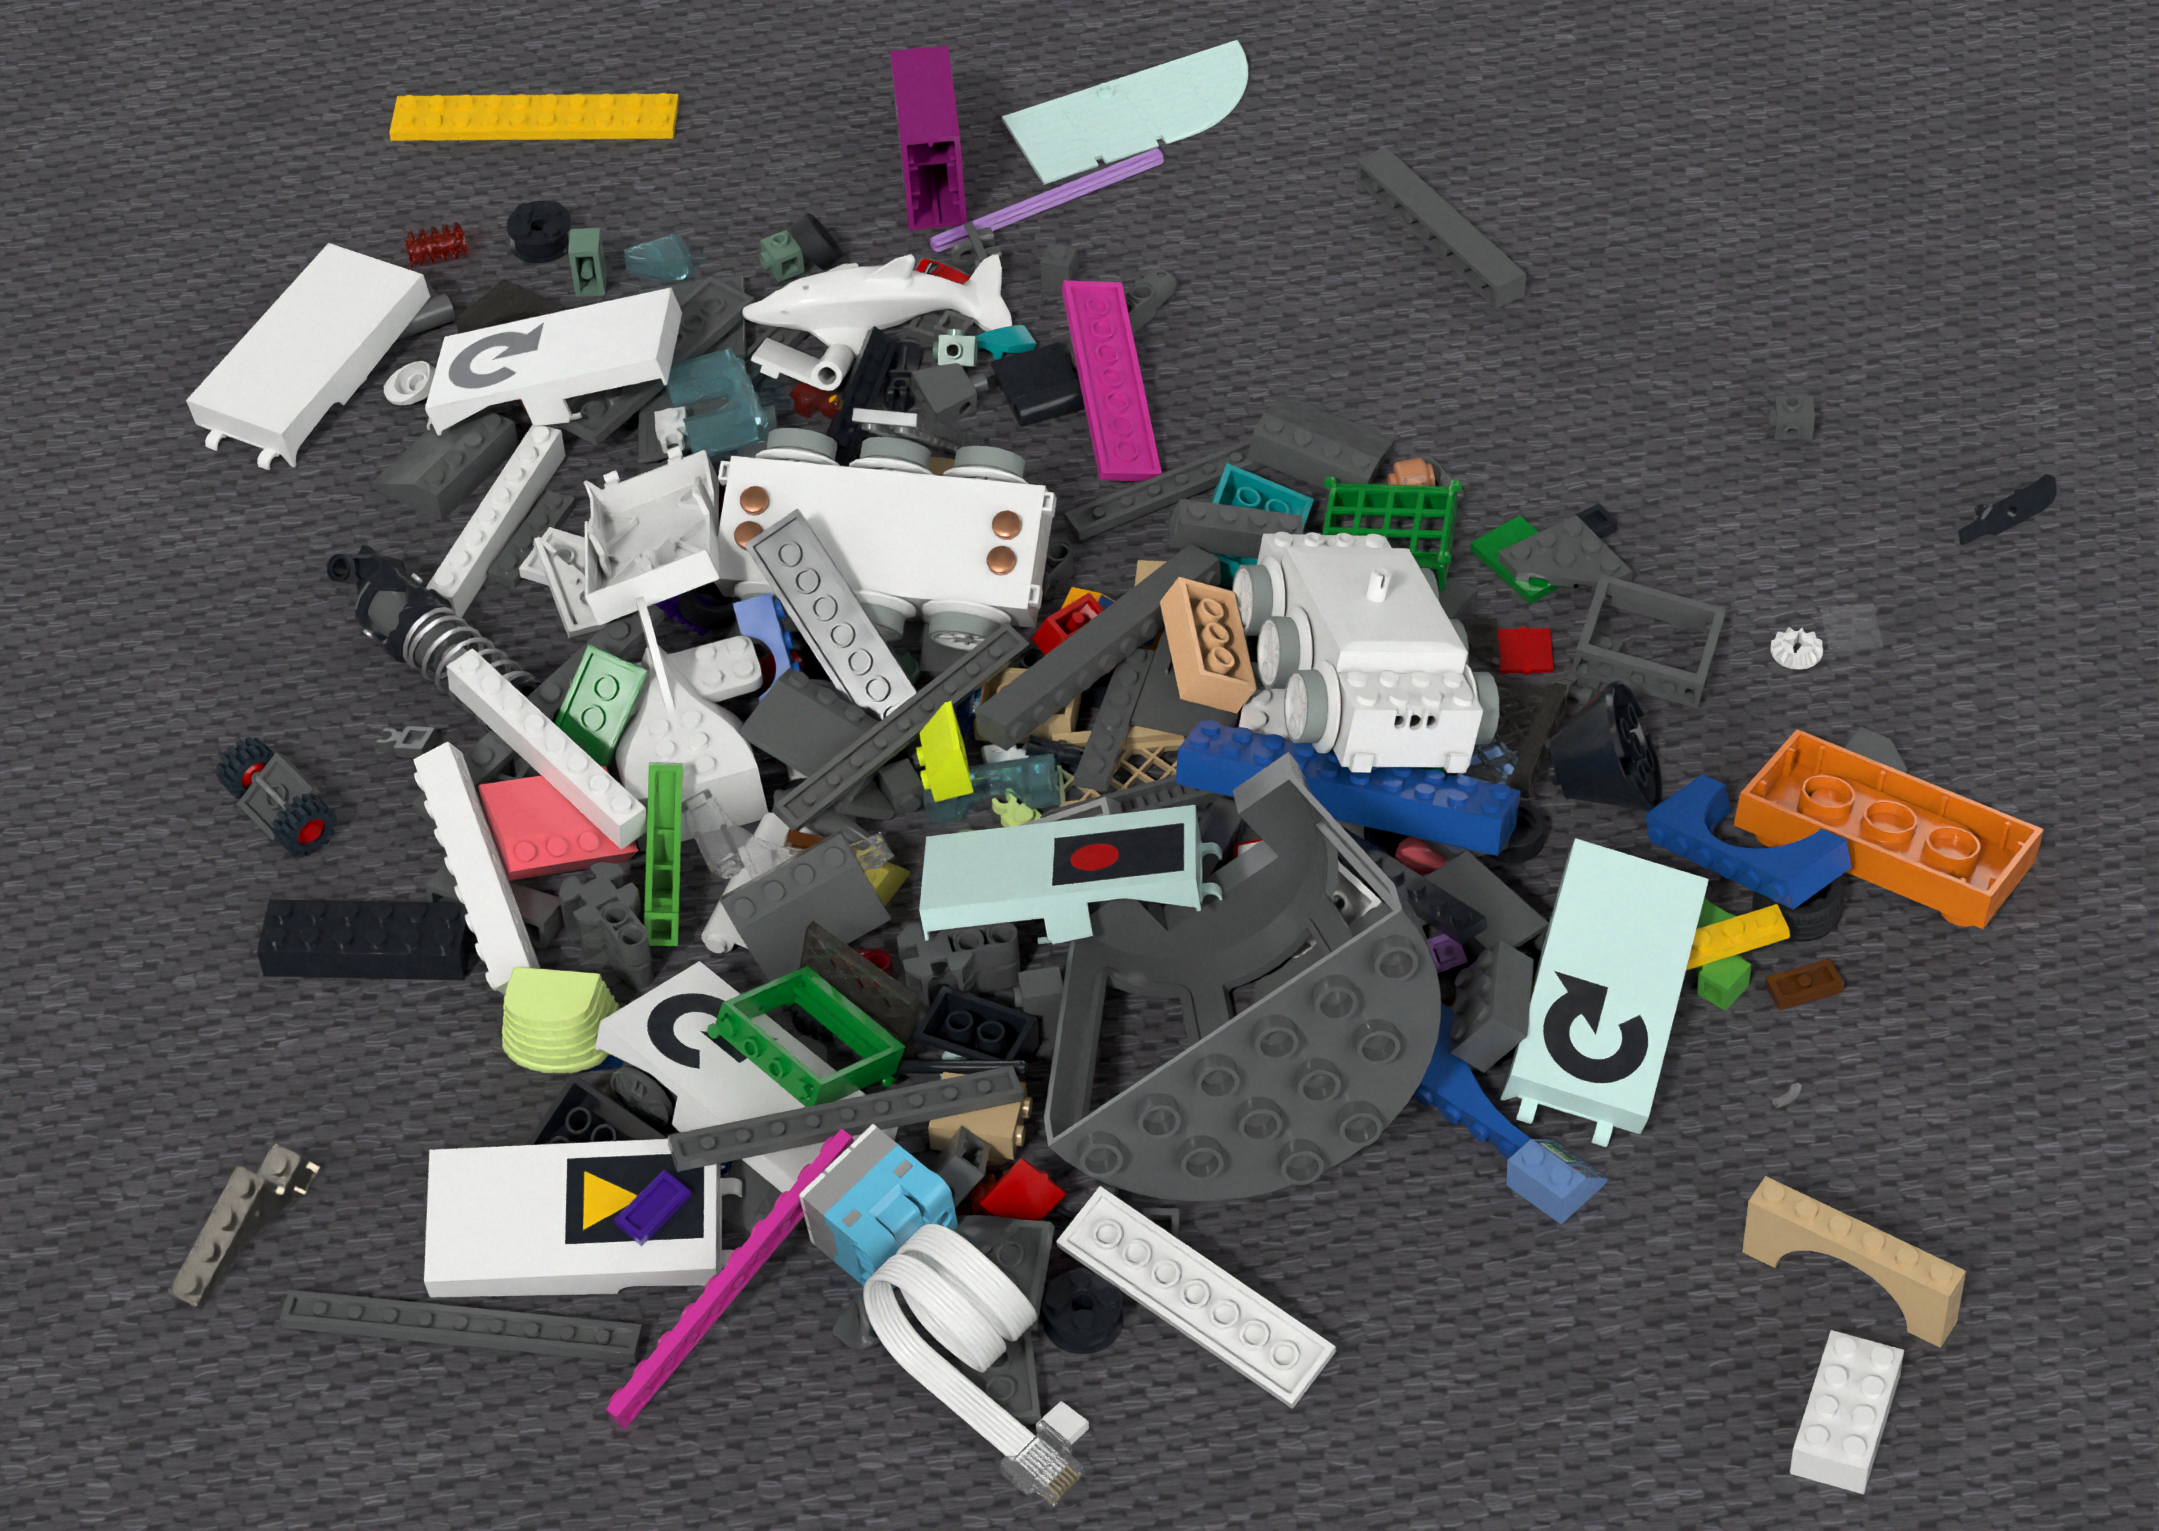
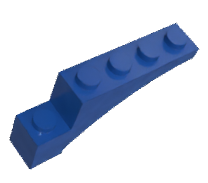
(1456, 1093)

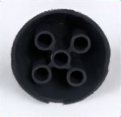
(1606, 754)

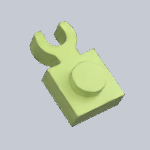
(1014, 814)

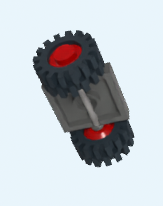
(276, 796)

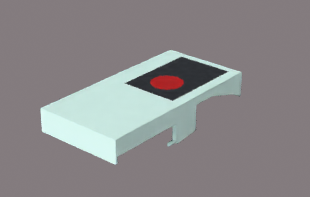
(1061, 867)

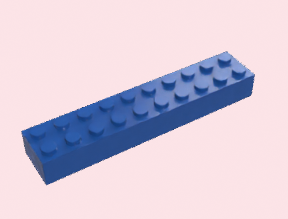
(1387, 798)

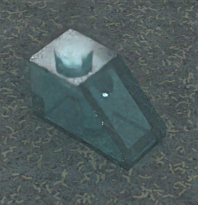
(659, 260)

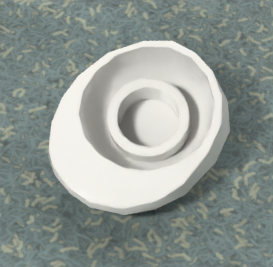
(410, 383)

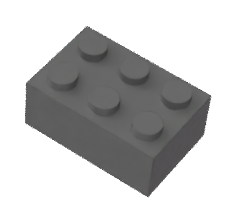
(1491, 1006)

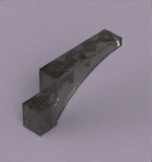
(238, 1216)

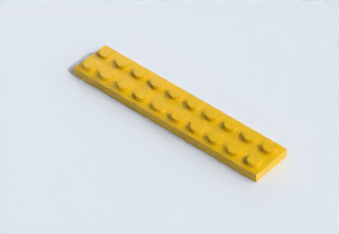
(534, 117)

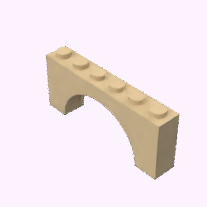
(1920, 1283)

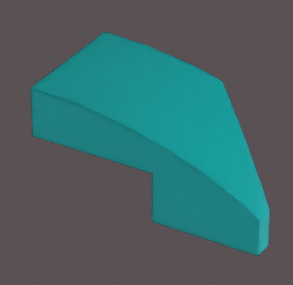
(1006, 339)

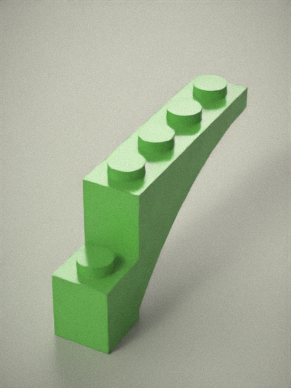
(663, 853)
(1723, 979)

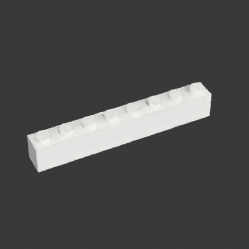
(499, 516)
(547, 749)
(475, 863)

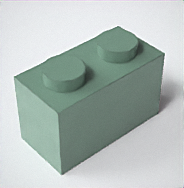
(587, 262)

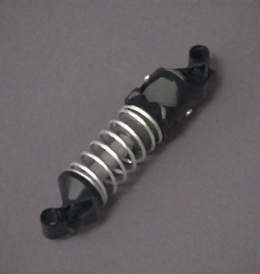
(415, 621)

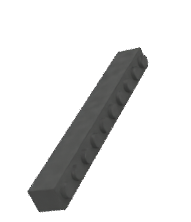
(1089, 652)

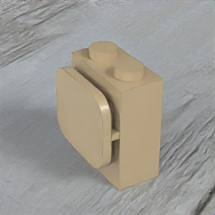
(997, 1126)

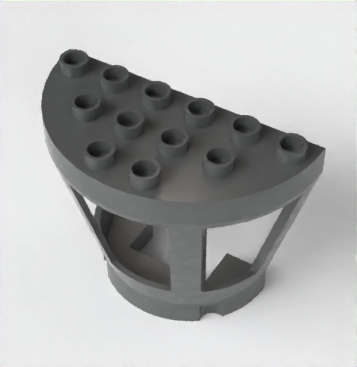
(1291, 1077)

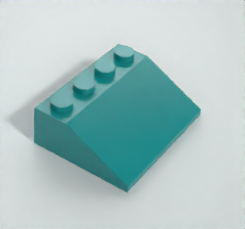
(1251, 491)

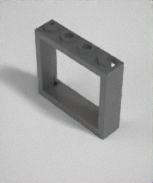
(1642, 674)

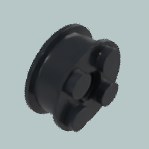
(539, 231)
(1082, 1312)

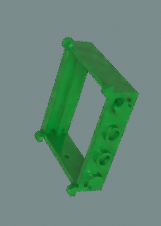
(830, 1008)

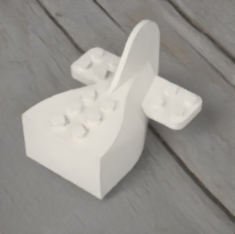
(683, 724)

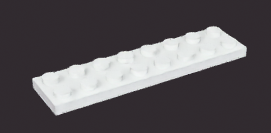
(1196, 1297)

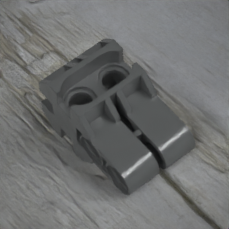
(608, 923)
(959, 958)

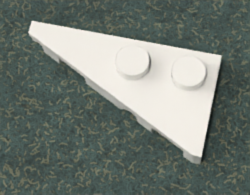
(568, 591)

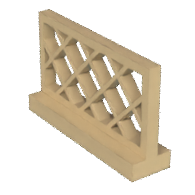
(1141, 741)

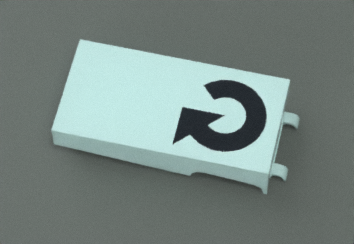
(1606, 989)

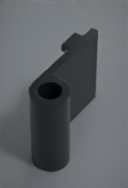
(1038, 384)

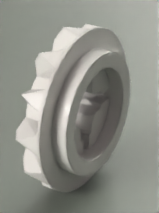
(1807, 655)

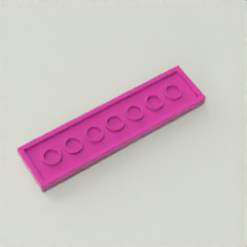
(1110, 381)

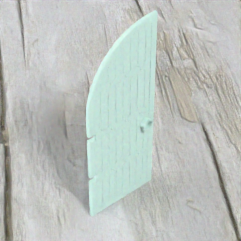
(1130, 113)

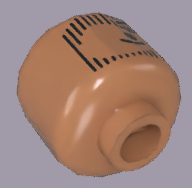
(1412, 472)

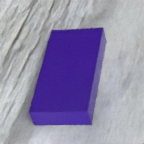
(652, 1207)

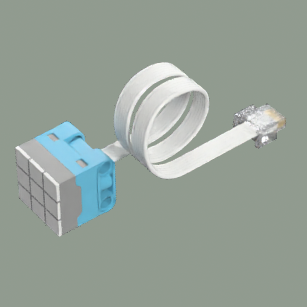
(895, 1228)

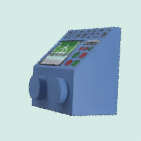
(1552, 1178)

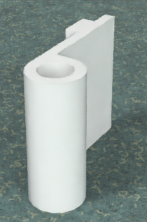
(821, 373)

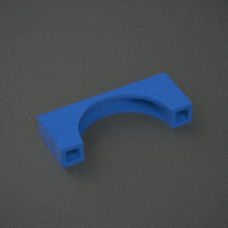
(1781, 873)

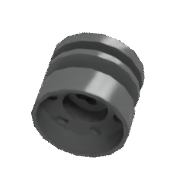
(643, 1095)

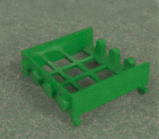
(1398, 501)

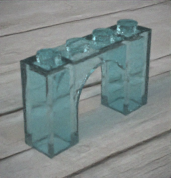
(724, 377)

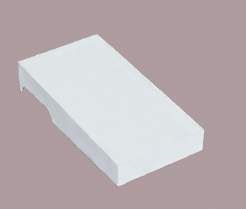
(308, 352)

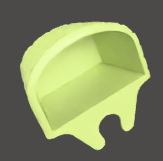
(555, 1019)

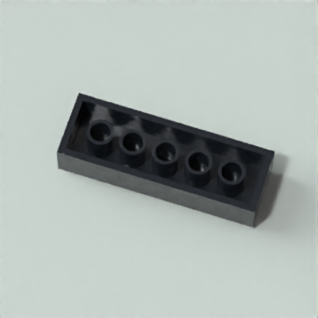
(365, 940)

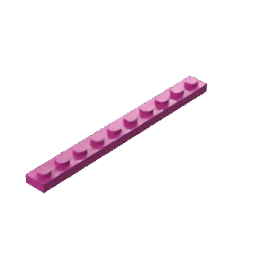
(720, 1290)

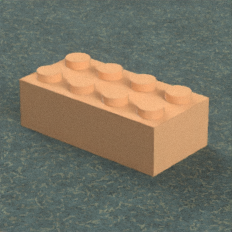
(1207, 645)

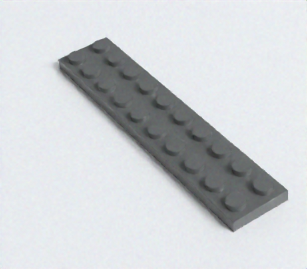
(915, 428)

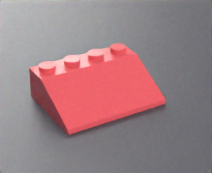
(543, 831)

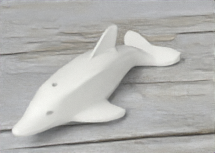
(852, 299)

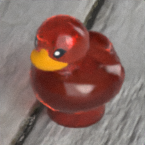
(808, 398)

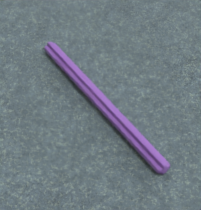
(1052, 198)

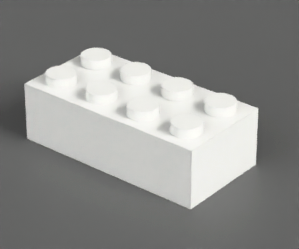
(1847, 1412)

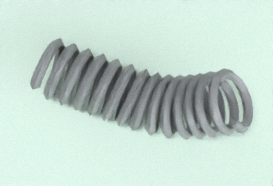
(1789, 1094)

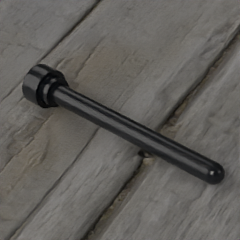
(957, 1066)

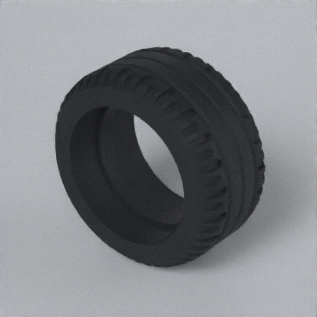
(1812, 921)

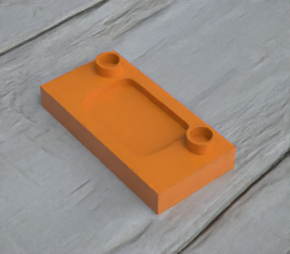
(1895, 827)

